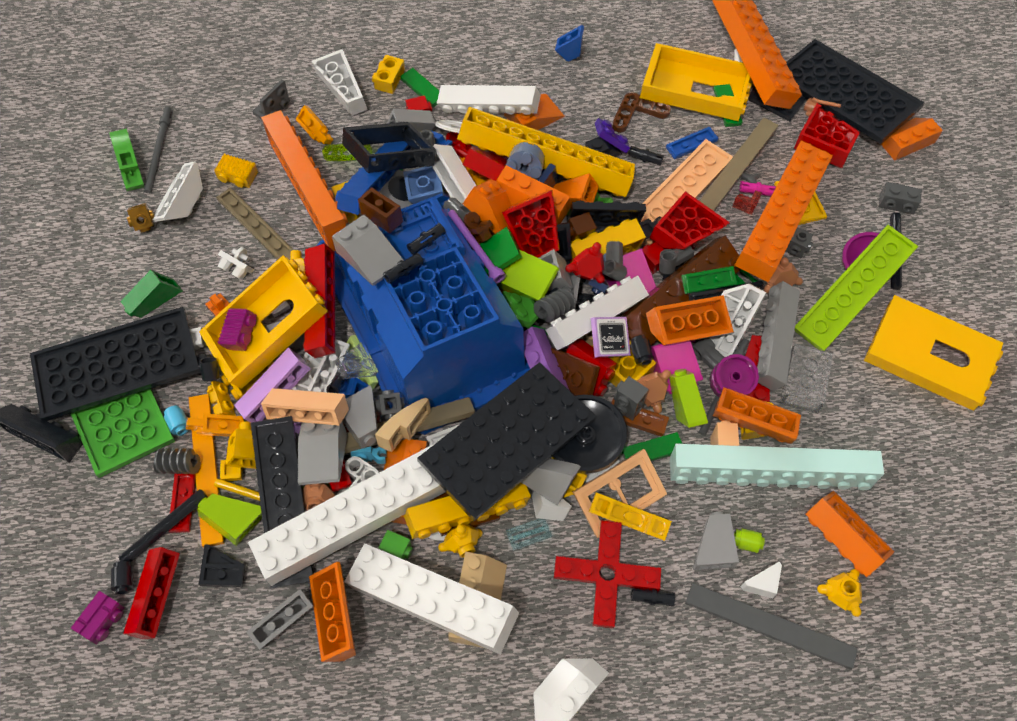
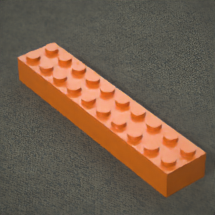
(759, 52)
(304, 177)
(783, 212)

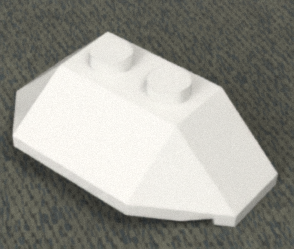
(181, 194)
(742, 307)
(322, 369)
(567, 689)

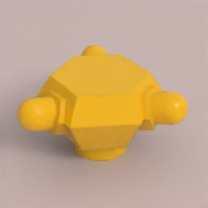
(461, 540)
(844, 591)

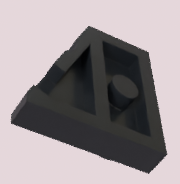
(220, 570)

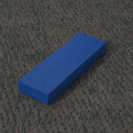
(690, 143)

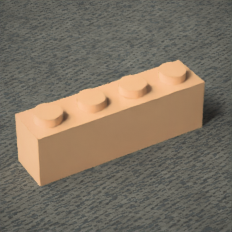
(306, 406)

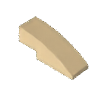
(403, 424)

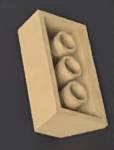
(483, 575)

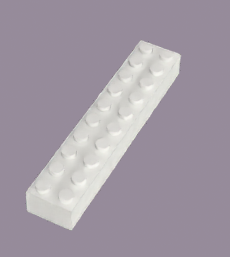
(343, 519)

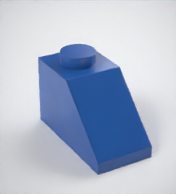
(570, 44)

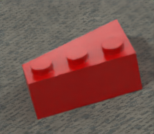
(828, 135)
(686, 223)
(534, 224)

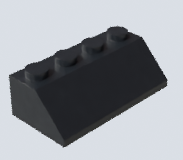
(40, 433)

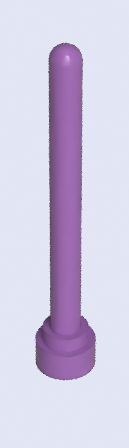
(494, 272)

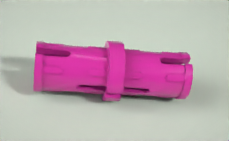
(747, 187)

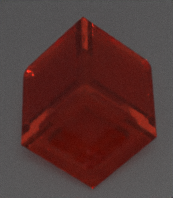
(746, 203)

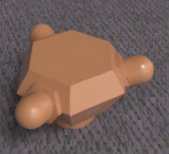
(785, 272)
(657, 385)
(316, 494)

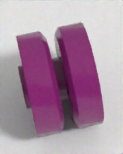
(735, 366)

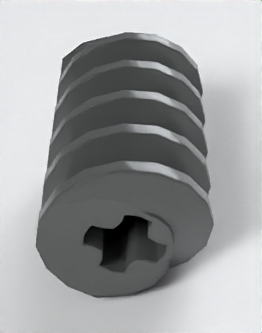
(555, 304)
(176, 461)

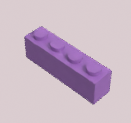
(538, 350)

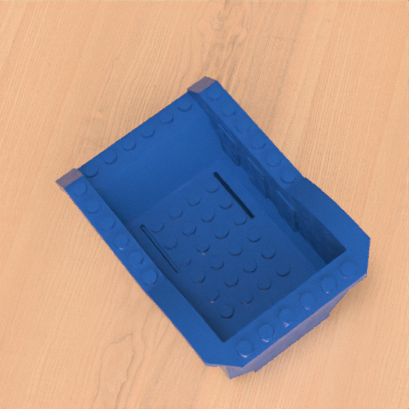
(442, 326)

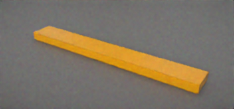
(207, 474)

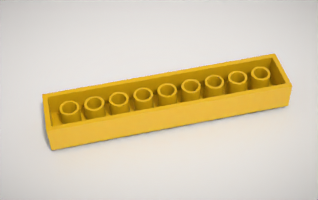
(570, 159)

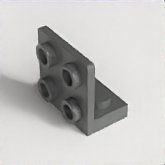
(273, 101)

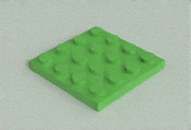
(122, 431)

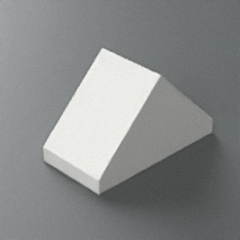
(547, 510)
(765, 582)

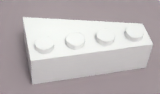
(338, 77)

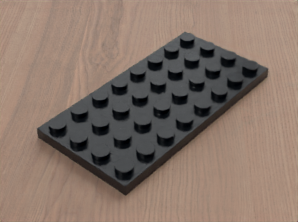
(865, 98)
(113, 363)
(505, 440)

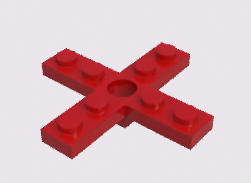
(608, 557)

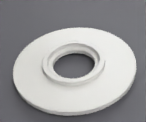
(449, 125)

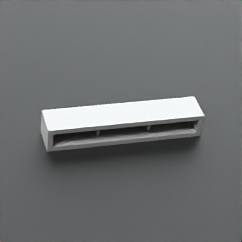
(489, 99)
(452, 173)
(609, 305)

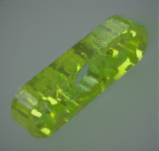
(339, 147)

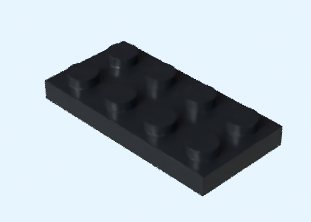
(608, 213)

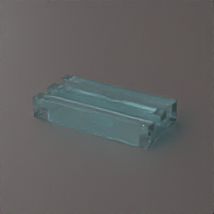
(534, 531)

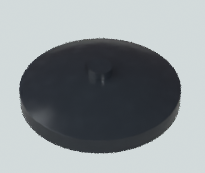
(599, 442)

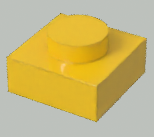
(230, 473)

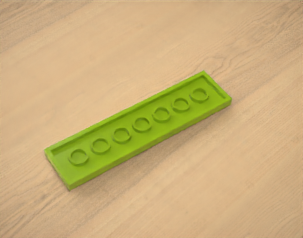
(855, 288)

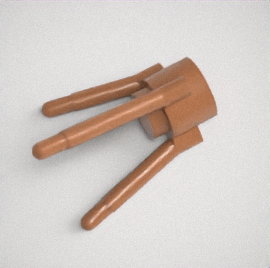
(810, 104)

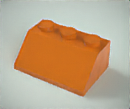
(912, 137)

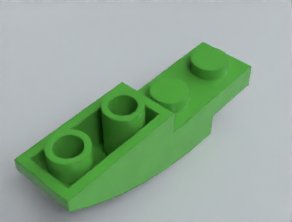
(126, 160)

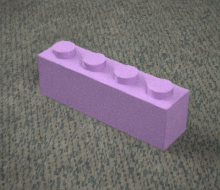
(281, 375)

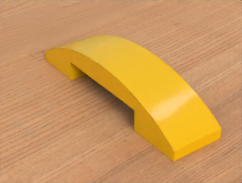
(630, 516)

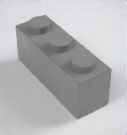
(279, 619)

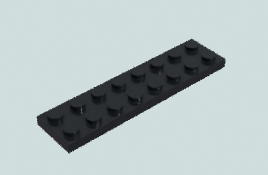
(278, 480)

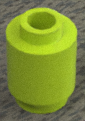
(749, 540)

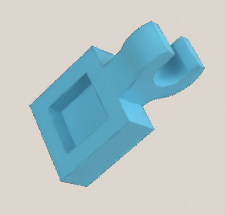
(370, 453)

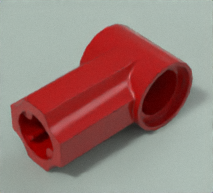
(460, 148)

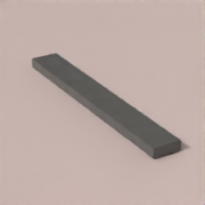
(772, 626)

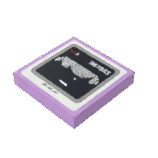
(610, 336)

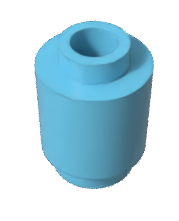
(175, 420)

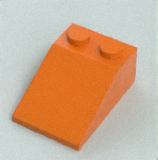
(546, 114)
(489, 202)

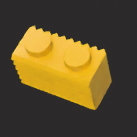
(236, 171)

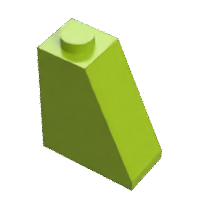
(687, 399)
(229, 516)

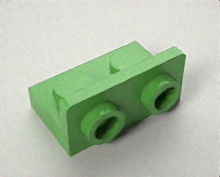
(522, 308)

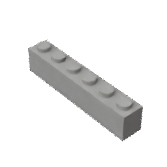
(778, 336)

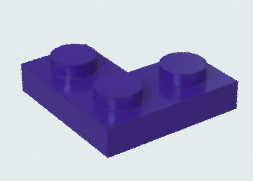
(606, 132)

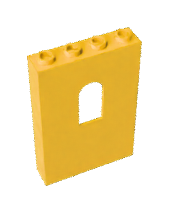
(675, 70)
(262, 297)
(904, 349)

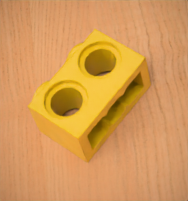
(388, 74)

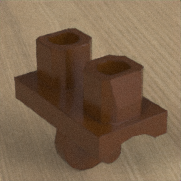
(478, 228)

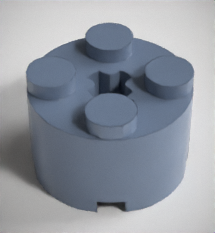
(527, 159)

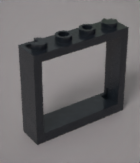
(421, 155)

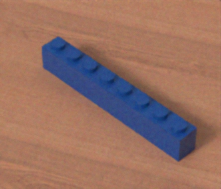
(362, 181)

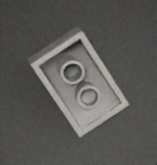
(366, 249)
(320, 453)

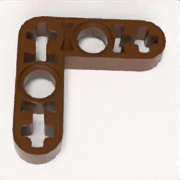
(637, 104)

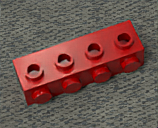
(151, 593)

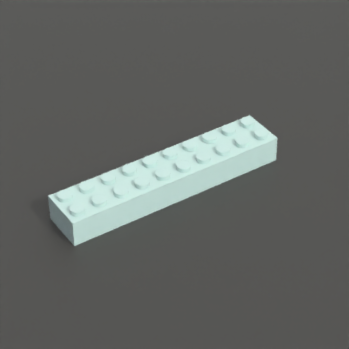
(775, 466)

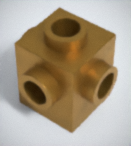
(140, 211)

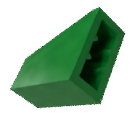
(149, 294)

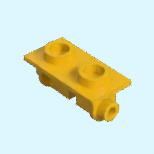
(219, 394)

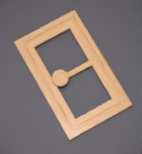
(610, 478)

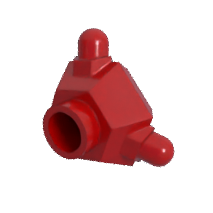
(588, 264)

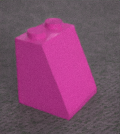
(636, 266)
(676, 357)

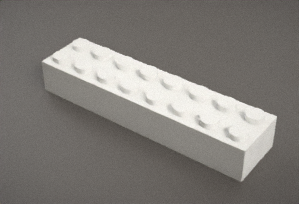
(433, 598)

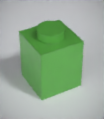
(396, 545)

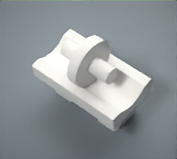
(239, 255)

